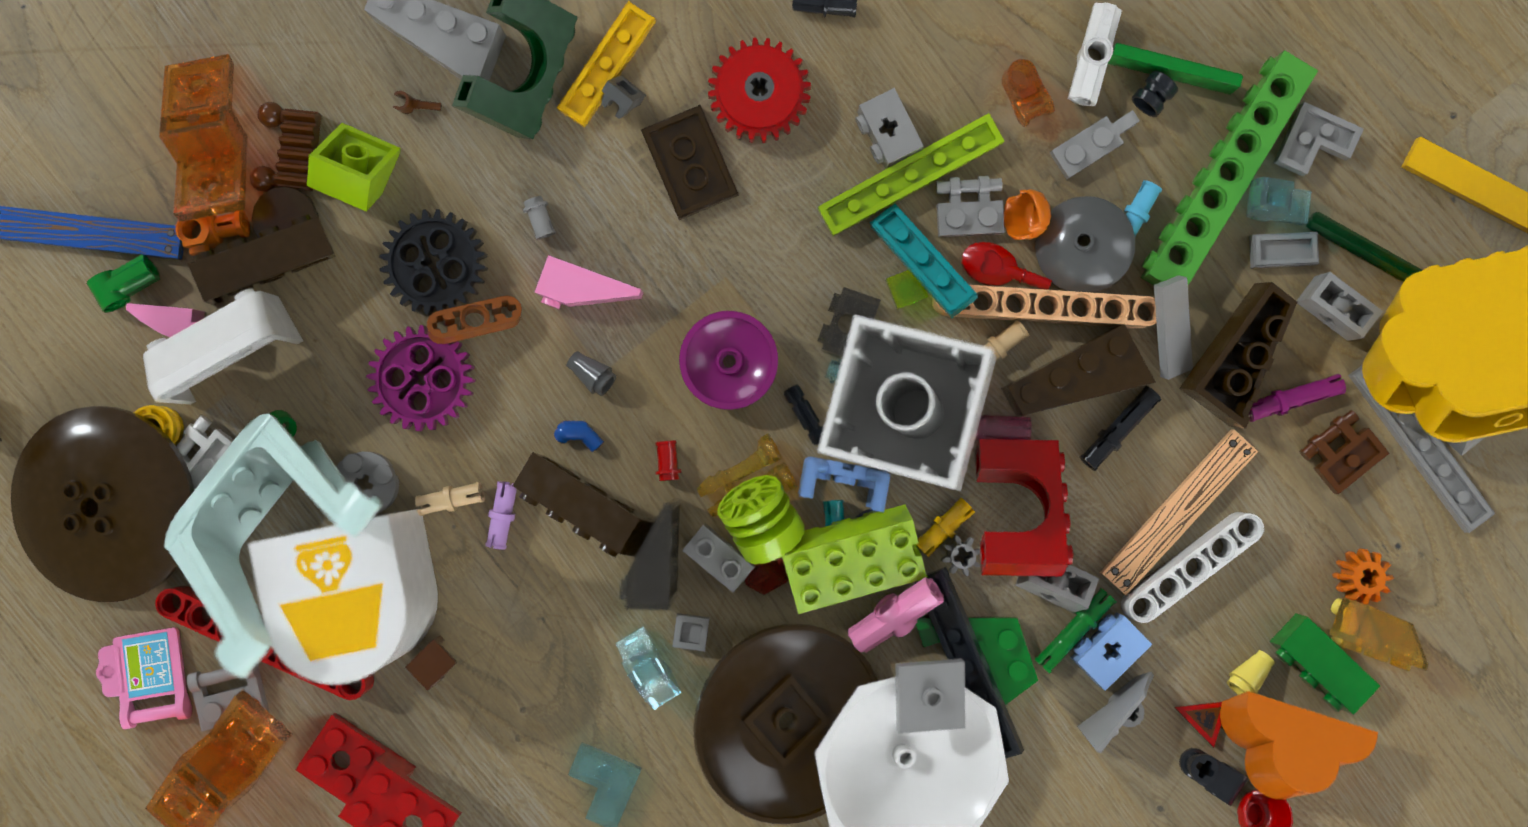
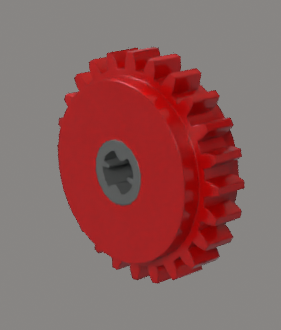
(756, 67)

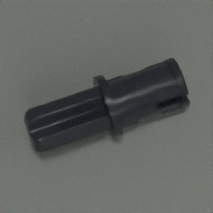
(824, 7)

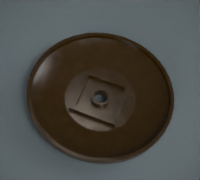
(138, 491)
(737, 733)

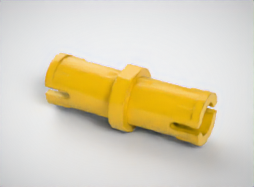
(945, 527)

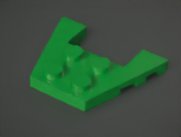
(1002, 648)

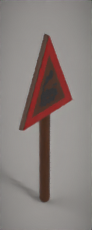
(1204, 719)

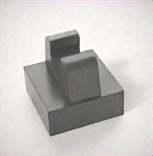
(622, 93)

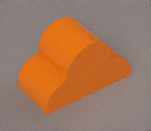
(1291, 747)

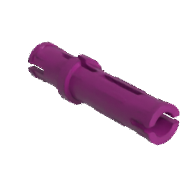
(1282, 401)

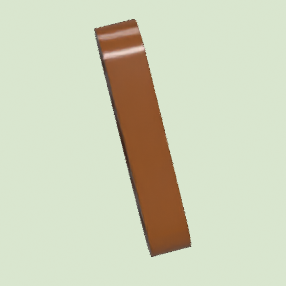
(448, 317)

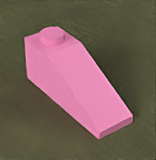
(577, 286)

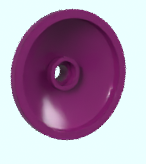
(722, 336)

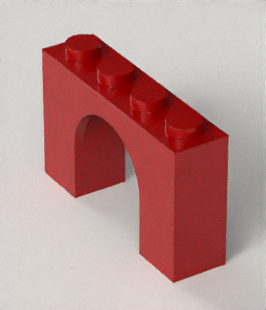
(1038, 468)

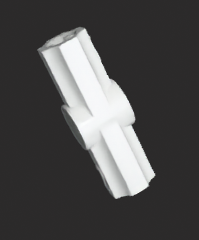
(1098, 36)

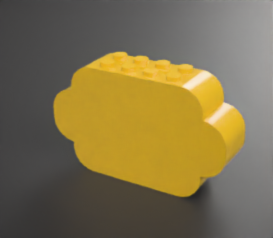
(1457, 348)

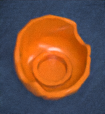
(1027, 215)

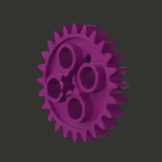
(440, 400)

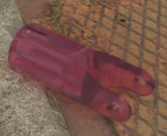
(1004, 427)

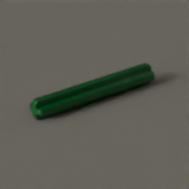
(1361, 246)

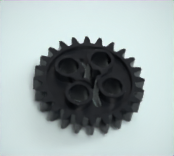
(408, 275)

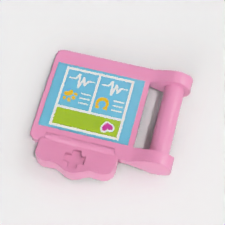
(145, 668)

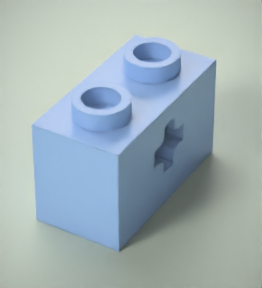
(1125, 642)

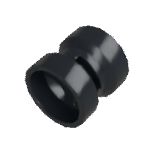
(1154, 94)

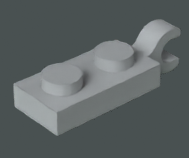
(1092, 144)

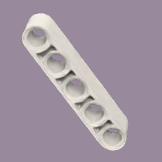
(1207, 563)

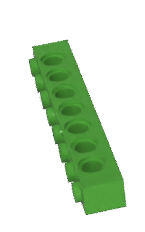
(1293, 80)

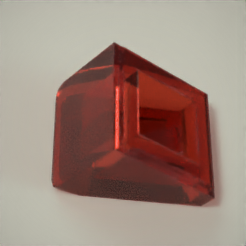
(767, 576)

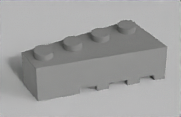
(442, 33)

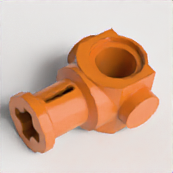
(213, 230)

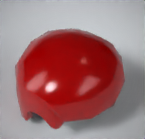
(1262, 811)

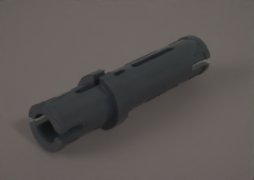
(1111, 438)

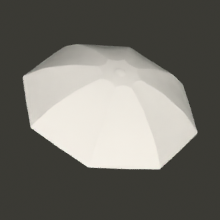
(914, 778)

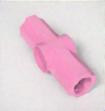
(895, 615)

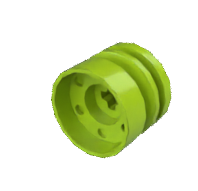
(761, 519)

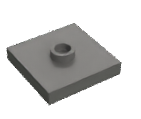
(930, 695)

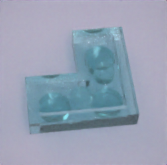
(611, 776)

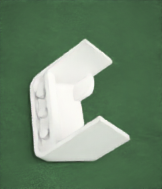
(214, 344)

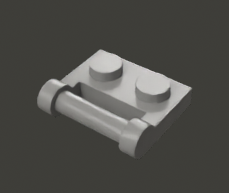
(212, 706)

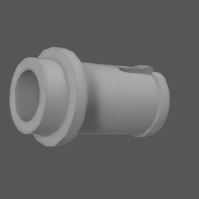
(539, 217)

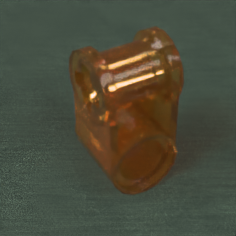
(1028, 94)

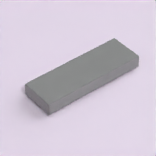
(1173, 327)

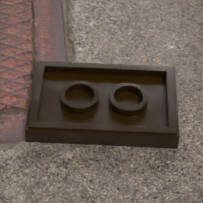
(689, 162)

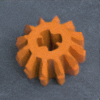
(1373, 580)

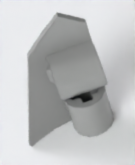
(1122, 710)

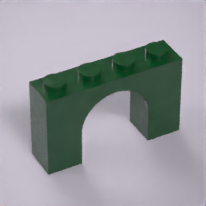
(520, 111)

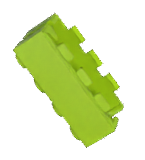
(854, 559)

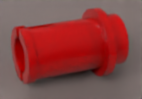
(667, 461)

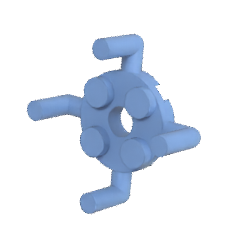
(871, 478)

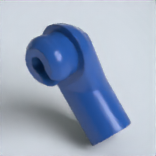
(578, 431)

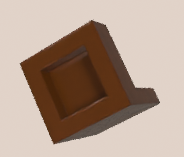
(431, 664)

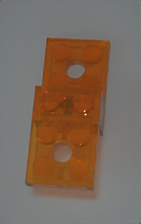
(204, 138)
(220, 766)

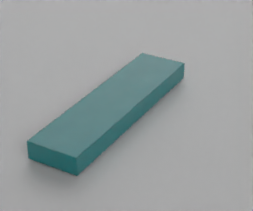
(923, 260)

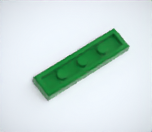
(1176, 68)

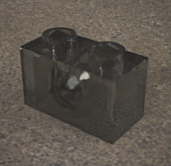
(845, 304)

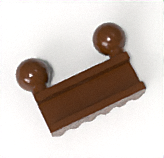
(298, 141)

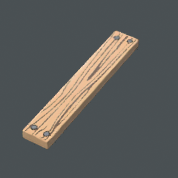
(1178, 512)

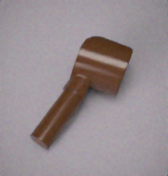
(412, 104)

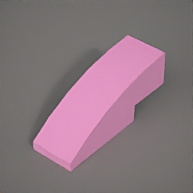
(165, 319)

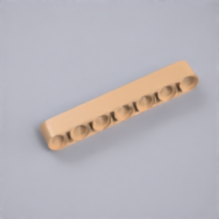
(1062, 307)

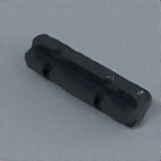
(804, 413)

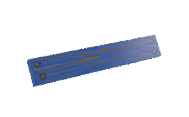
(90, 232)

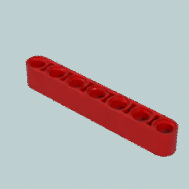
(190, 616)

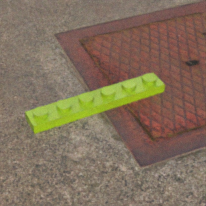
(910, 174)

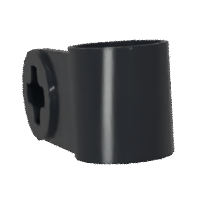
(1214, 775)

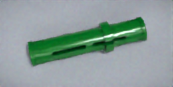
(1075, 630)

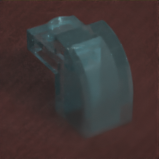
(1277, 201)
(647, 669)

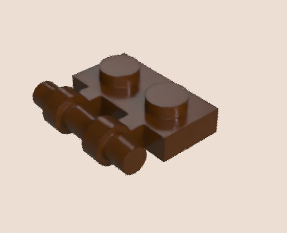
(1351, 459)

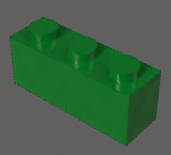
(1323, 664)

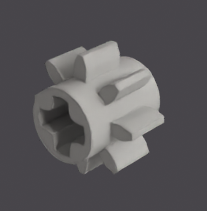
(969, 560)

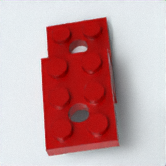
(375, 782)

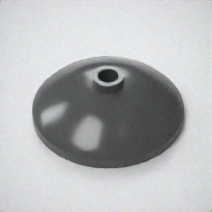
(1092, 266)

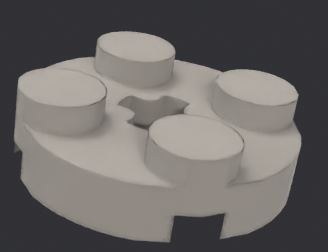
(380, 474)

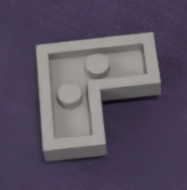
(1312, 131)

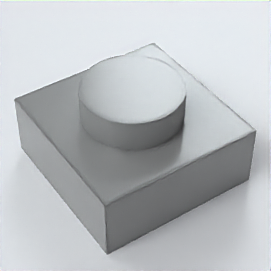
(691, 632)

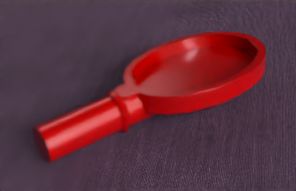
(996, 266)

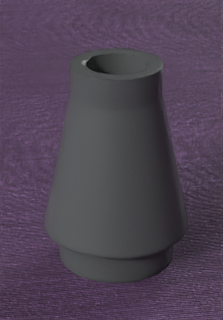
(593, 374)

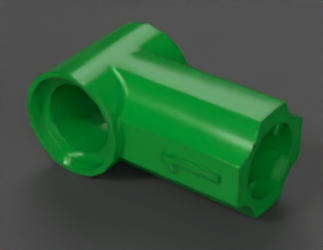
(115, 287)

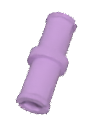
(501, 515)

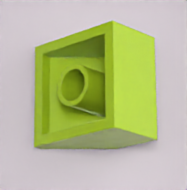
(352, 166)

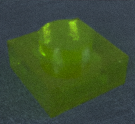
(905, 289)

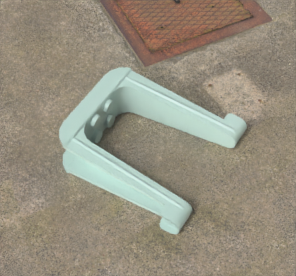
(228, 508)

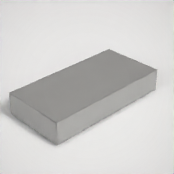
(1284, 250)

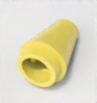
(1251, 673)

